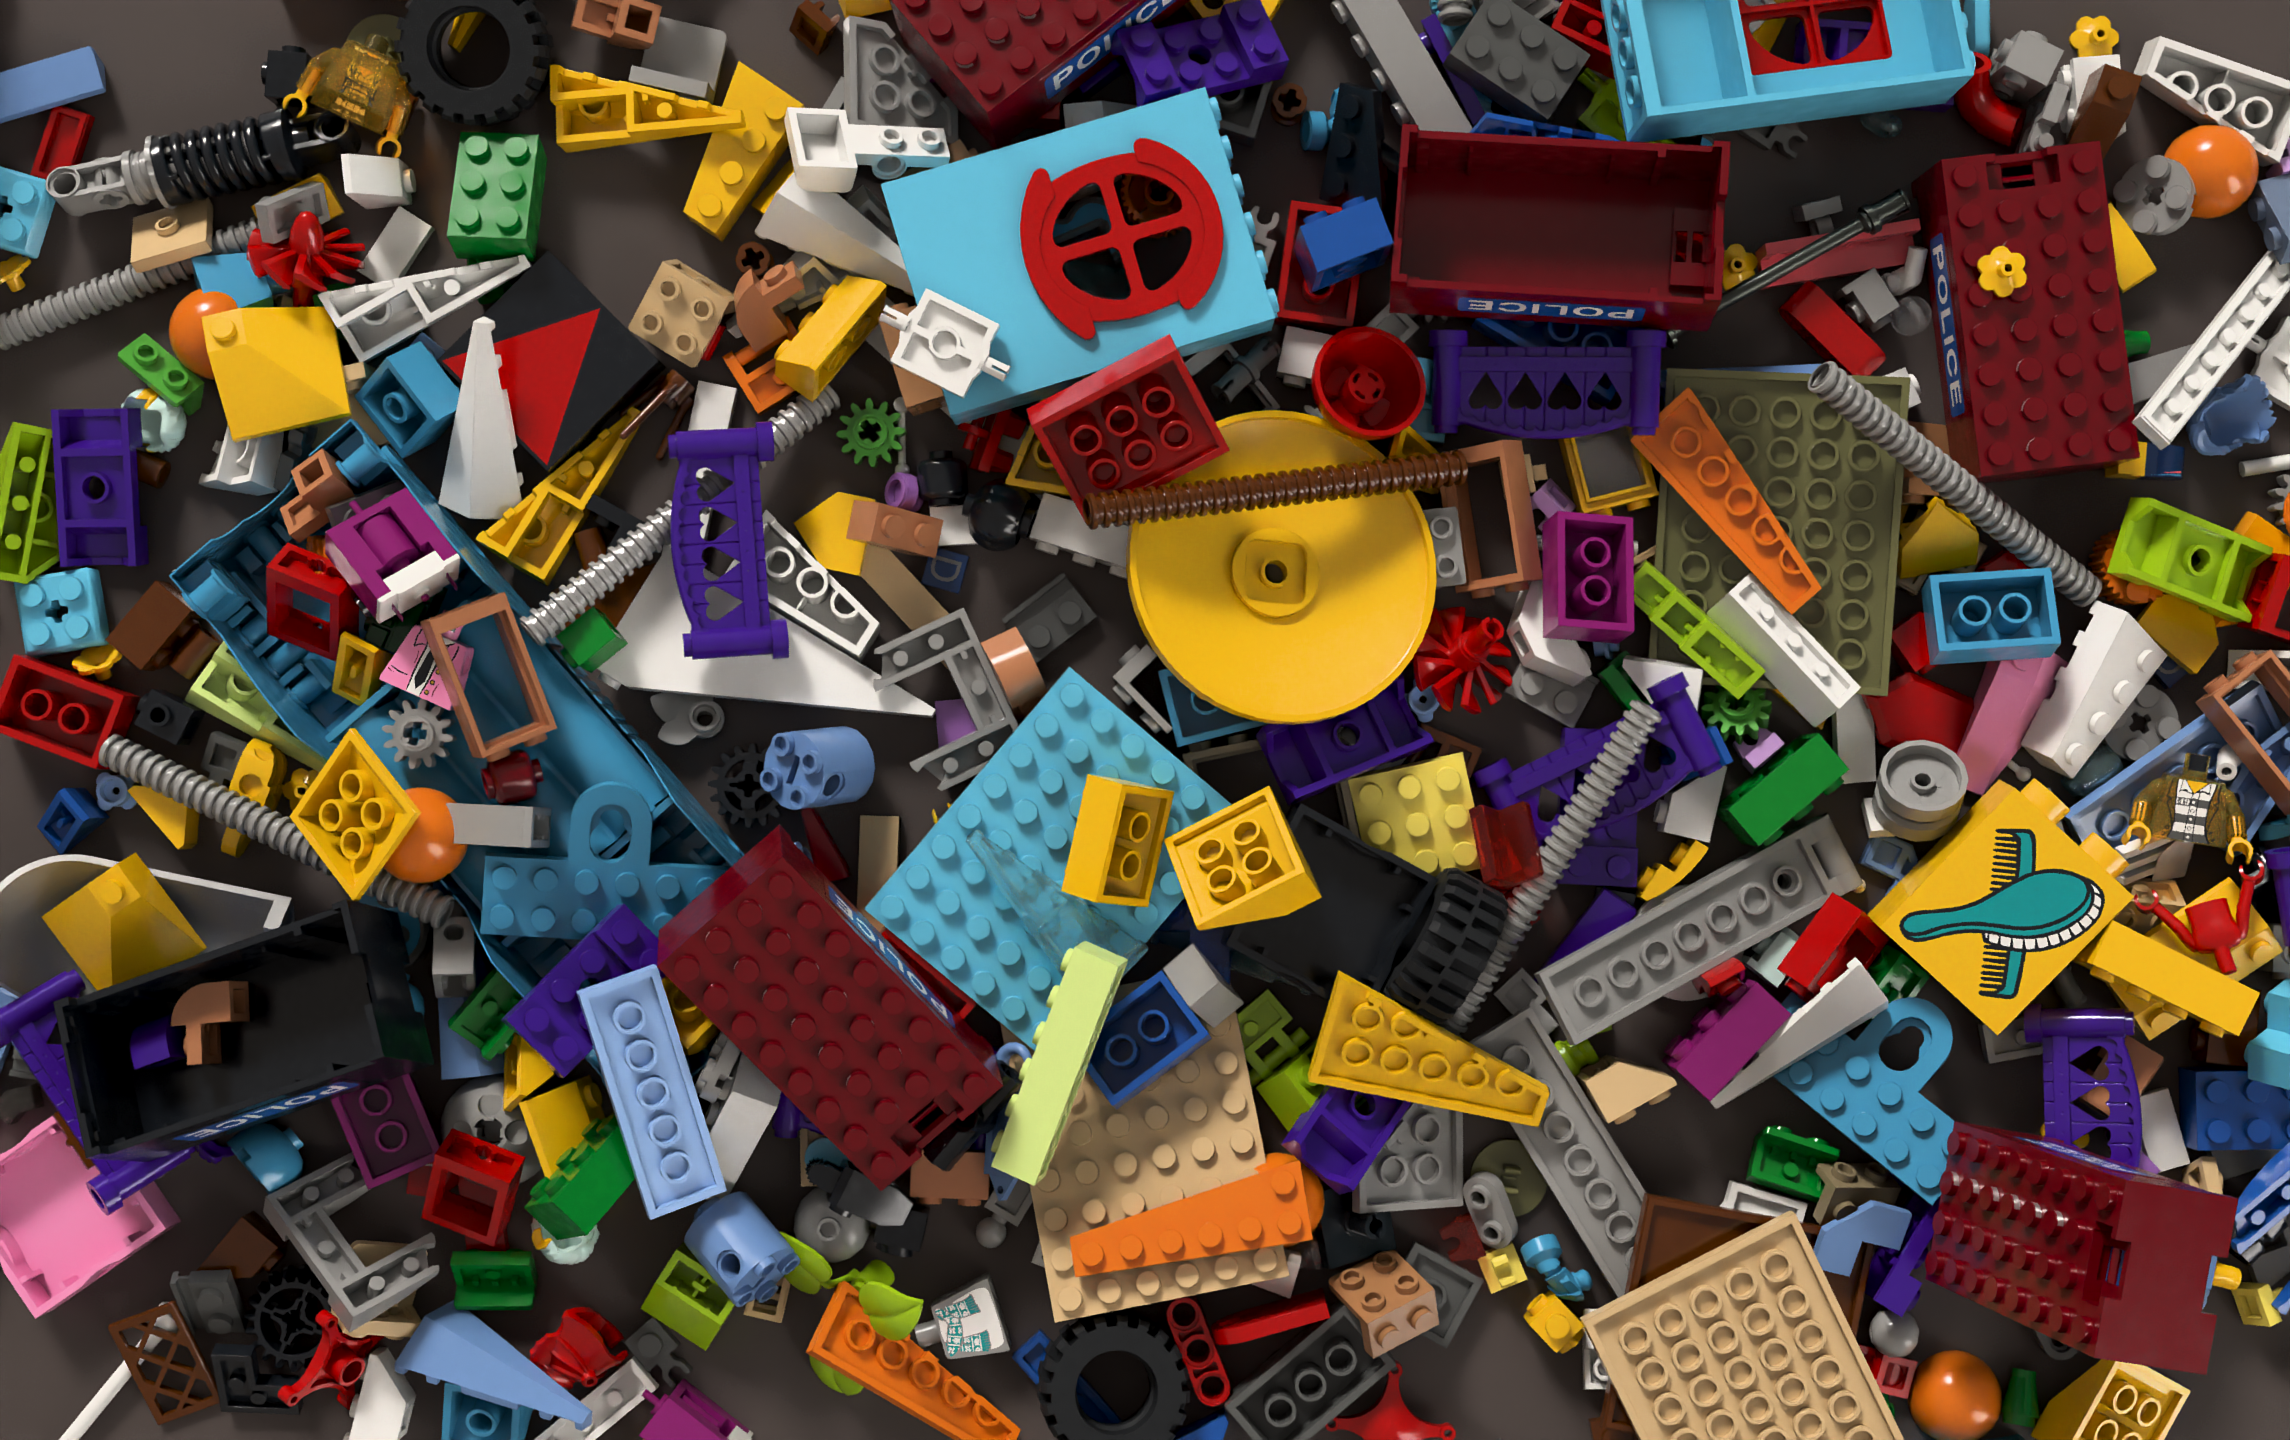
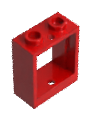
(296, 570)
(2267, 597)
(1828, 945)
(499, 1171)

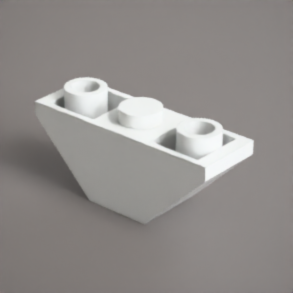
(1551, 657)
(384, 1402)

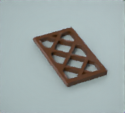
(150, 1388)

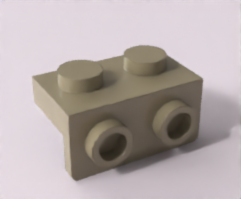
(1852, 1186)

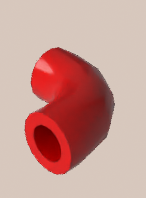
(1985, 109)

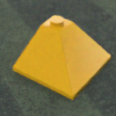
(276, 368)
(354, 814)
(1242, 864)
(123, 926)
(2113, 1404)

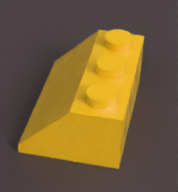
(830, 335)
(1117, 841)
(559, 1117)

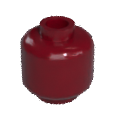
(512, 778)

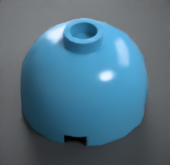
(269, 1155)

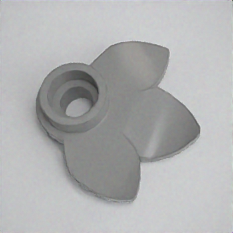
(682, 714)

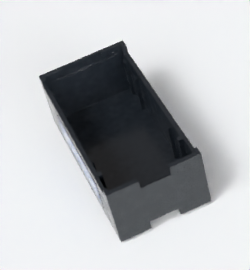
(323, 1023)

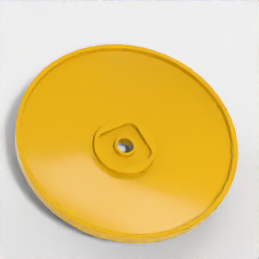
(1349, 594)

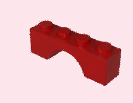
(1909, 635)

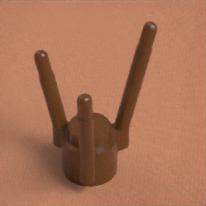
(671, 391)

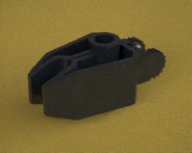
(855, 1194)

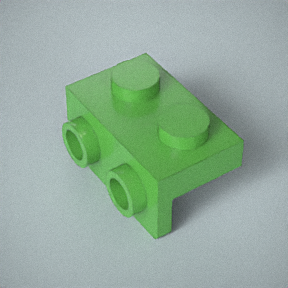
(163, 373)

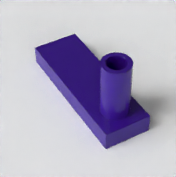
(1436, 41)
(1599, 918)

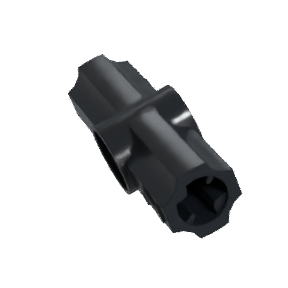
(958, 1137)

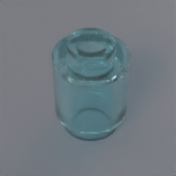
(2096, 771)

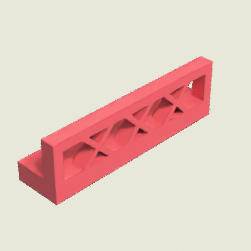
(1856, 256)

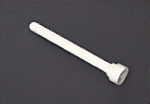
(114, 1384)

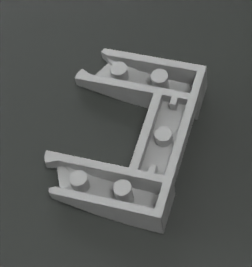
(957, 644)
(354, 1291)

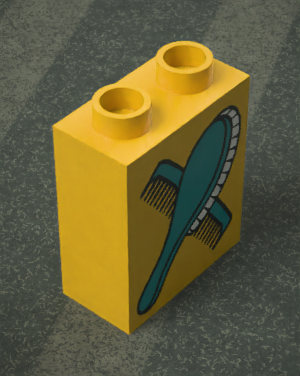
(2004, 901)

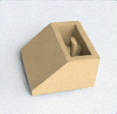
(1621, 1086)

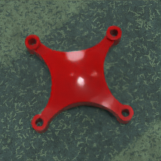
(334, 1365)
(1391, 1418)

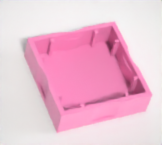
(55, 1231)

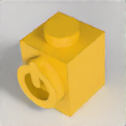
(1554, 1322)

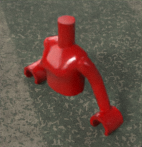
(2212, 922)

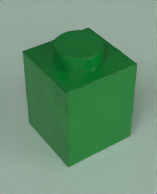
(590, 640)

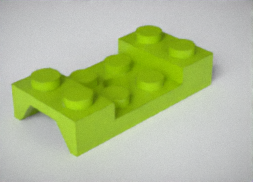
(2158, 549)

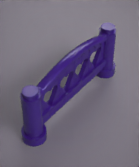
(1631, 369)
(734, 456)
(1679, 730)
(28, 1025)
(2068, 1035)

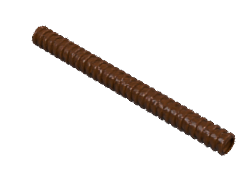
(1275, 489)

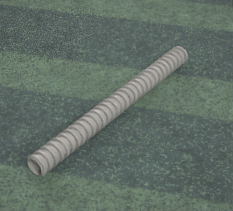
(109, 291)
(1952, 482)
(656, 531)
(259, 823)
(1561, 848)

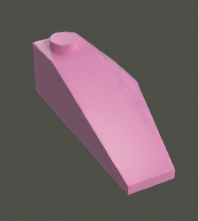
(2002, 715)

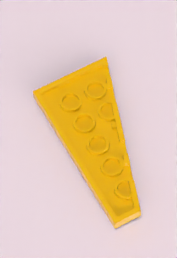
(1398, 1054)

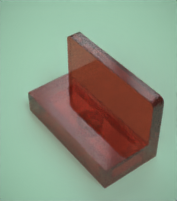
(1506, 845)

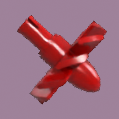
(304, 258)
(1457, 653)

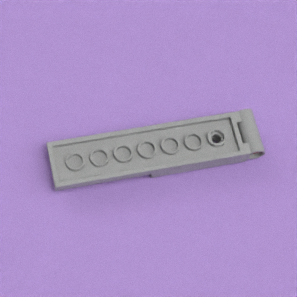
(1698, 928)
(1573, 1148)

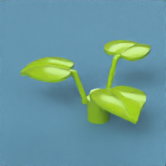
(890, 1311)

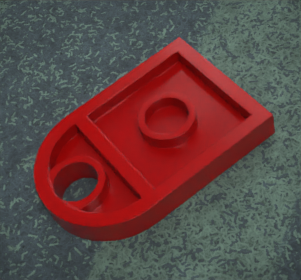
(1271, 1318)

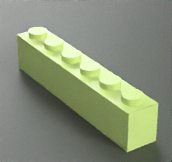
(1058, 1063)

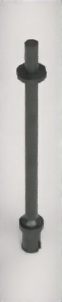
(1868, 220)

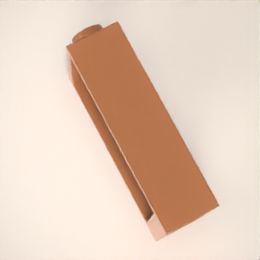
(1520, 514)
(500, 609)
(2277, 681)

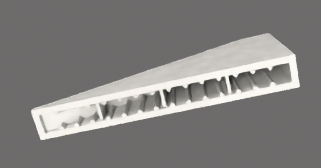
(810, 676)

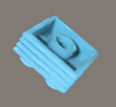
(32, 205)
(79, 629)

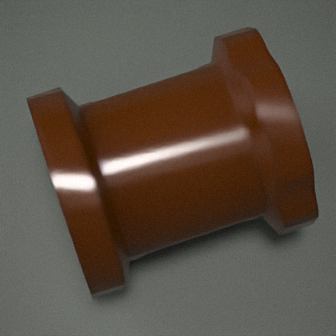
(1280, 96)
(748, 250)

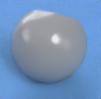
(1894, 1334)

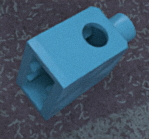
(235, 277)

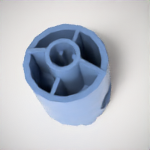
(818, 767)
(740, 1248)

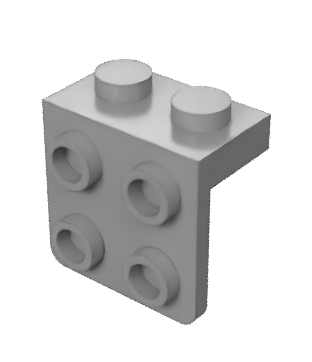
(682, 60)
(1133, 664)

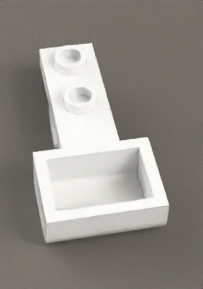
(829, 149)

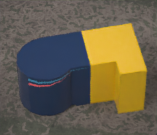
(2152, 464)

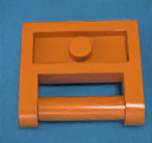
(761, 385)

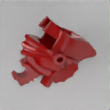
(577, 1349)

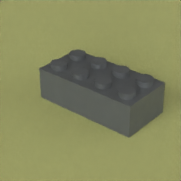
(1308, 1380)

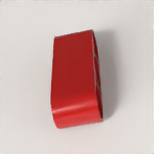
(1831, 331)
(1202, 1366)

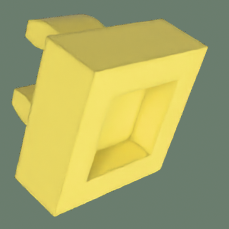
(1501, 1268)
(2255, 1303)

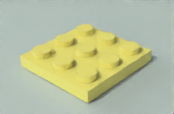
(1419, 813)

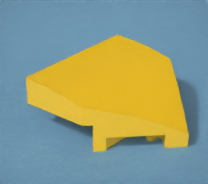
(826, 531)
(1936, 542)
(2180, 631)

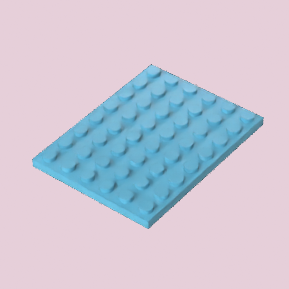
(1030, 804)

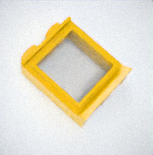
(1607, 472)

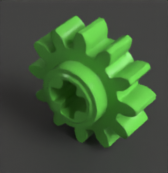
(875, 418)
(1735, 715)

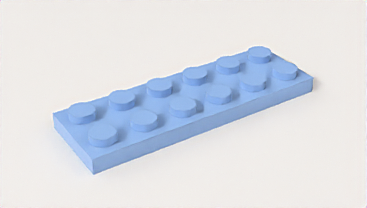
(651, 1091)

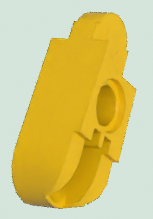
(259, 778)

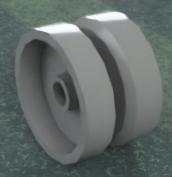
(1920, 790)

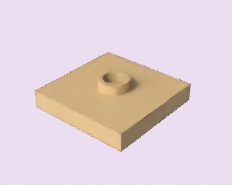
(171, 235)

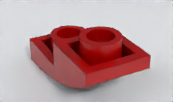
(1721, 979)

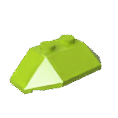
(27, 504)

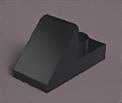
(610, 516)

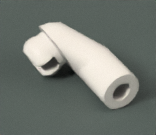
(1908, 276)
(2227, 763)

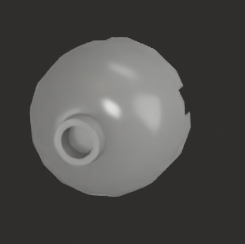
(827, 1231)

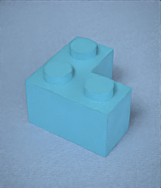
(2270, 1051)

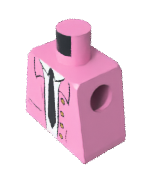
(416, 671)

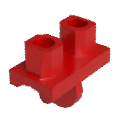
(987, 454)

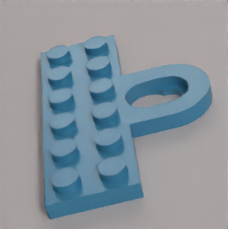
(576, 892)
(1879, 1105)

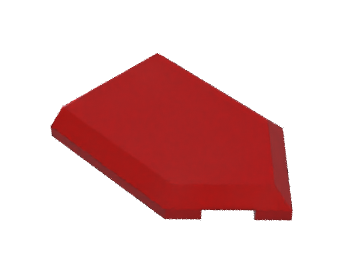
(1919, 712)

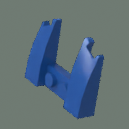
(2262, 1207)

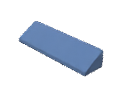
(51, 83)

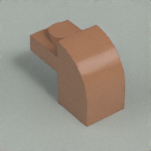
(620, 22)
(758, 302)
(318, 486)
(1015, 671)
(203, 1011)

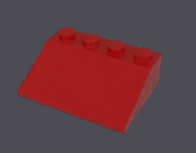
(1128, 425)

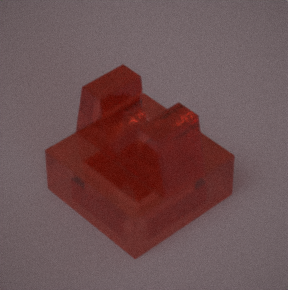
(1469, 1241)

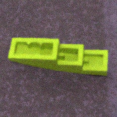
(1694, 631)

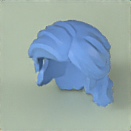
(2232, 417)

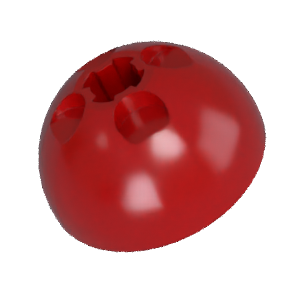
(1370, 367)

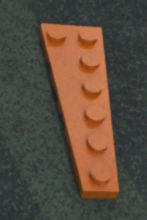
(1714, 483)
(1228, 1219)
(903, 1373)

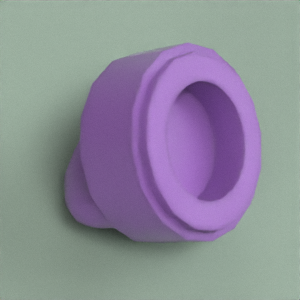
(903, 491)

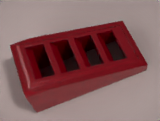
(823, 848)

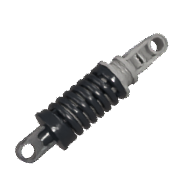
(206, 162)

